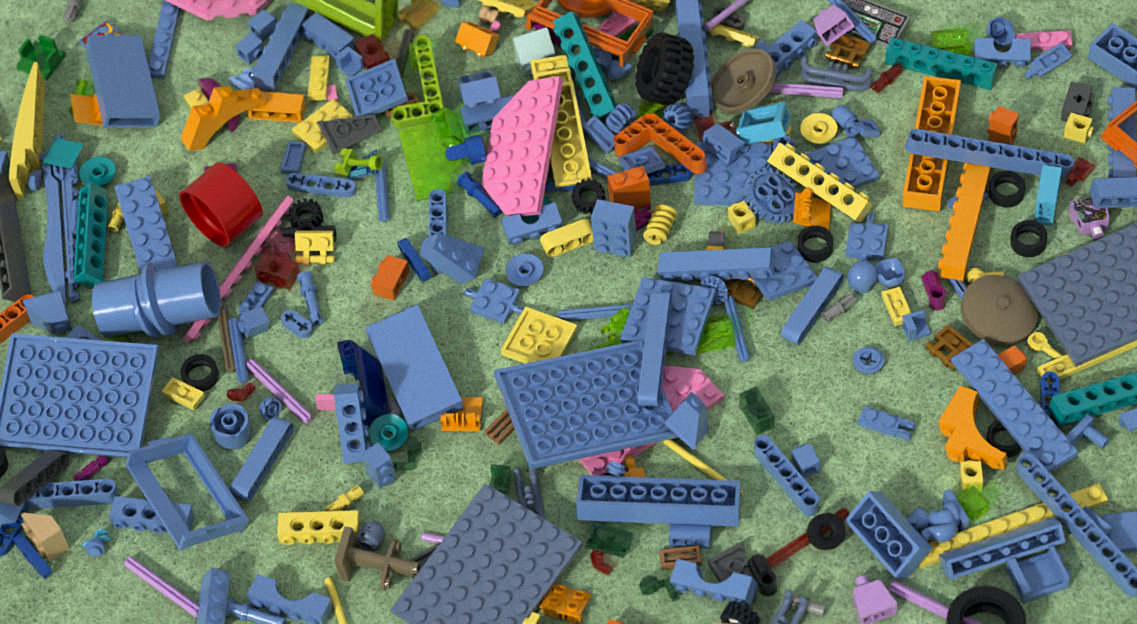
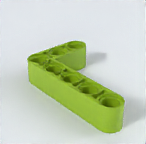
(428, 86)

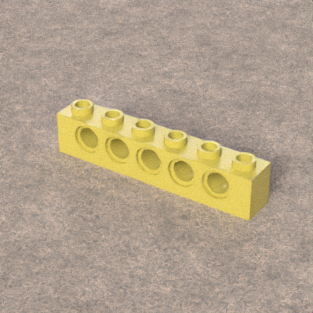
(780, 160)

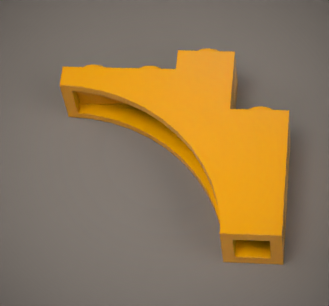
(222, 106)
(964, 439)

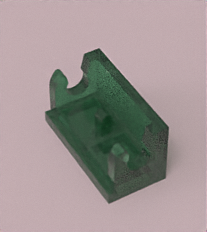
(609, 540)

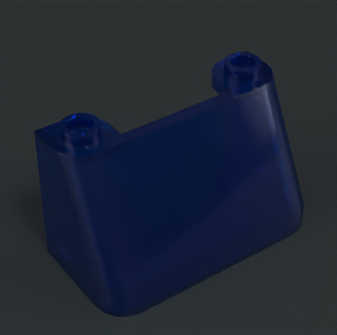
(370, 375)

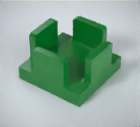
(43, 52)

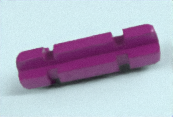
(92, 468)

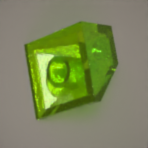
(716, 334)

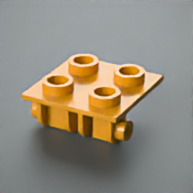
(86, 109)
(811, 210)
(466, 419)
(565, 602)

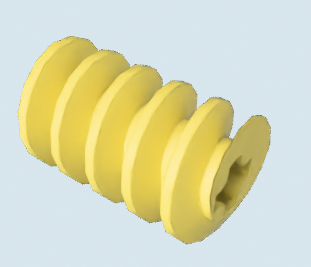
(660, 224)

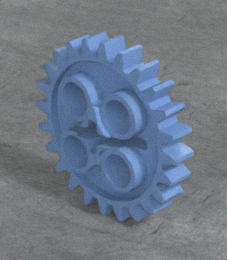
(770, 195)

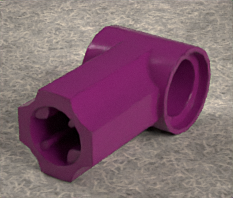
(934, 290)

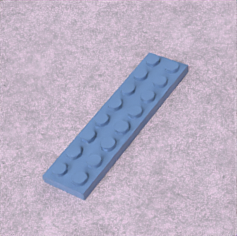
(1014, 406)

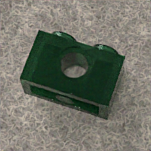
(756, 411)

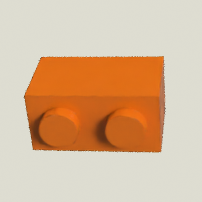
(1003, 126)
(390, 277)

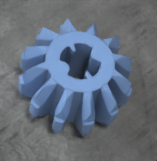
(620, 117)
(677, 117)

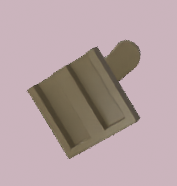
(350, 556)

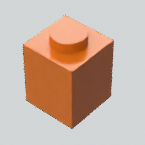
(1013, 359)

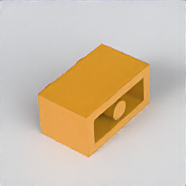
(477, 39)

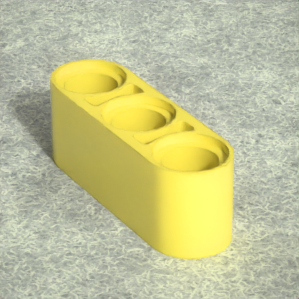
(567, 238)

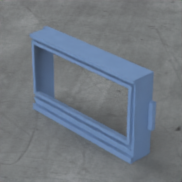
(161, 503)

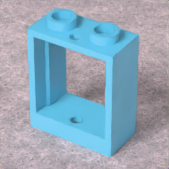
(764, 123)
(1047, 195)

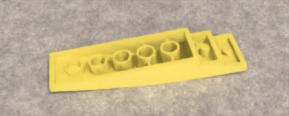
(28, 133)
(568, 152)

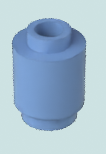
(843, 115)

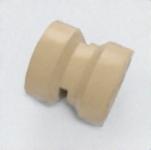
(488, 15)

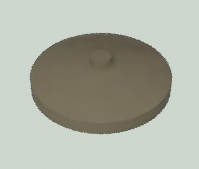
(743, 81)
(998, 310)

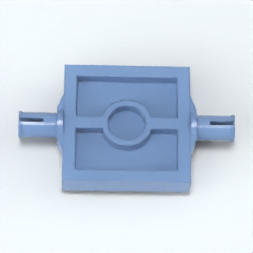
(867, 240)
(494, 301)

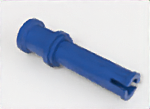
(475, 190)

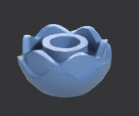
(270, 408)

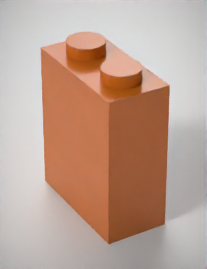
(630, 188)

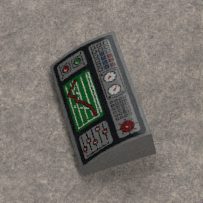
(880, 20)

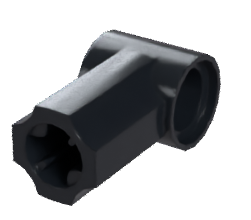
(763, 574)

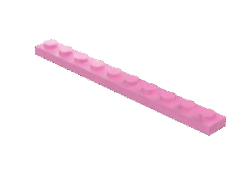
(243, 263)

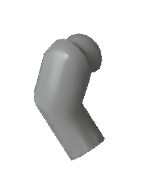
(395, 408)

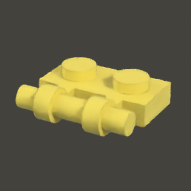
(314, 241)

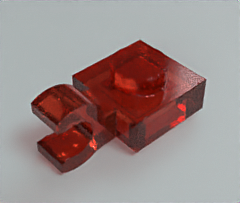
(1080, 170)

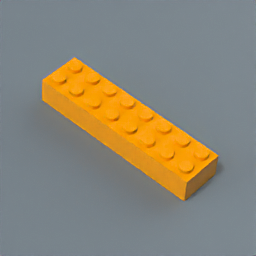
(937, 114)

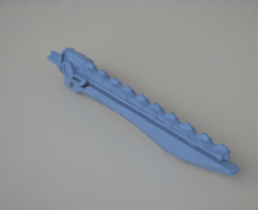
(54, 248)

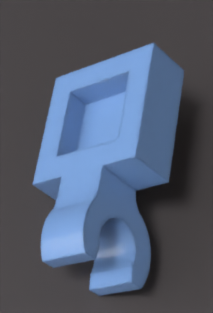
(866, 128)

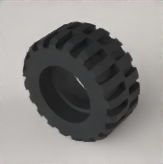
(664, 69)

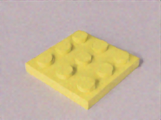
(538, 337)

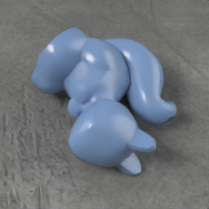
(613, 67)
(937, 525)

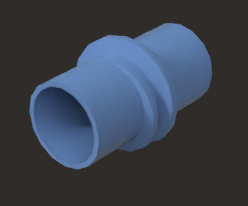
(156, 300)

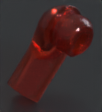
(241, 394)
(598, 563)

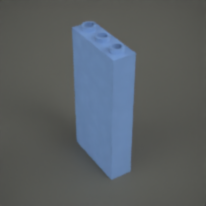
(122, 81)
(414, 367)

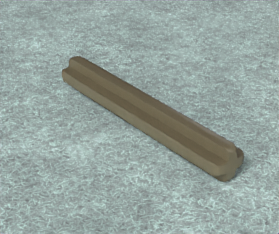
(223, 319)

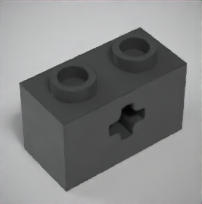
(1077, 100)

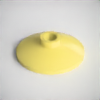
(818, 122)

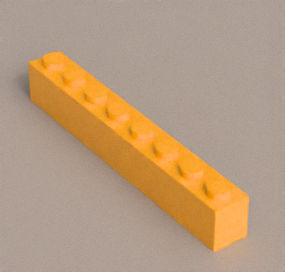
(964, 222)

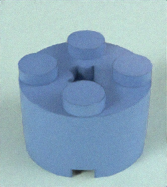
(231, 426)

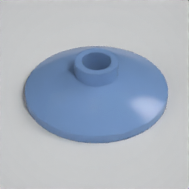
(524, 263)

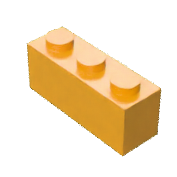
(280, 107)

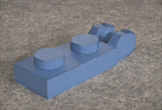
(885, 423)

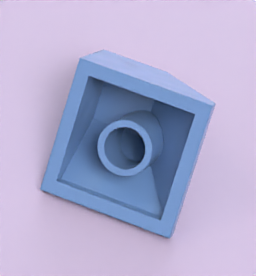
(49, 312)
(689, 420)

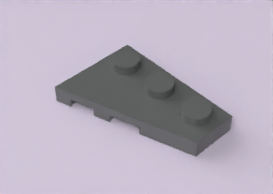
(349, 131)
(730, 561)

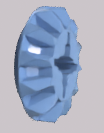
(718, 284)
(863, 355)

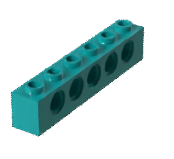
(572, 22)
(941, 63)
(91, 235)
(1094, 399)

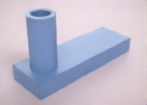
(1086, 429)

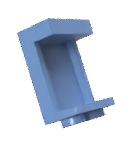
(1038, 575)

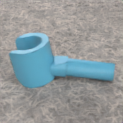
(100, 534)

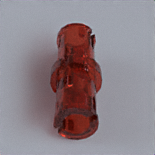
(887, 77)

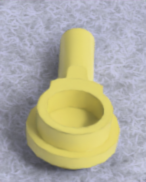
(976, 273)
(1038, 342)

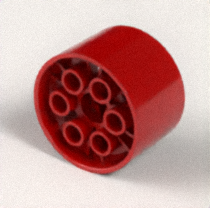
(221, 204)

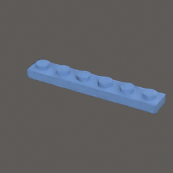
(163, 40)

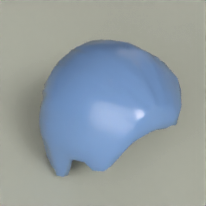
(1000, 30)
(890, 272)
(862, 276)

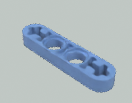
(321, 182)

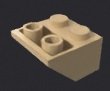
(45, 534)

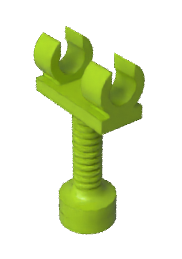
(374, 162)

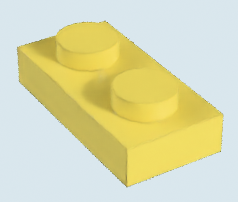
(895, 304)
(183, 393)

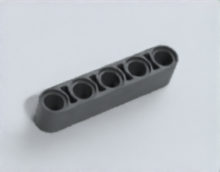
(33, 477)

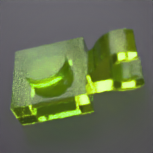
(617, 323)

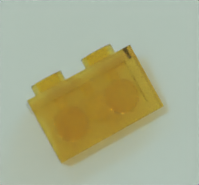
(418, 13)

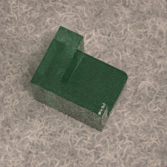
(501, 478)

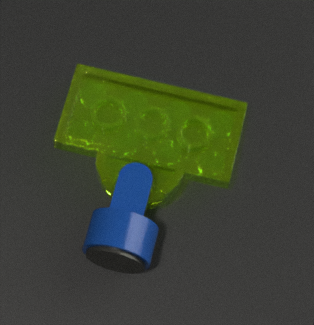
(434, 159)

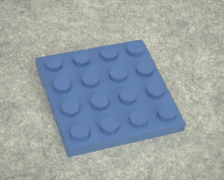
(723, 182)
(688, 314)

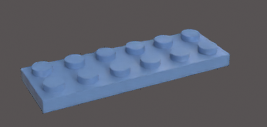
(145, 223)

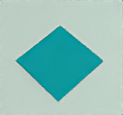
(63, 153)

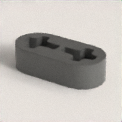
(728, 21)

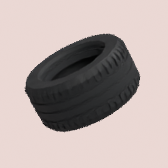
(986, 600)

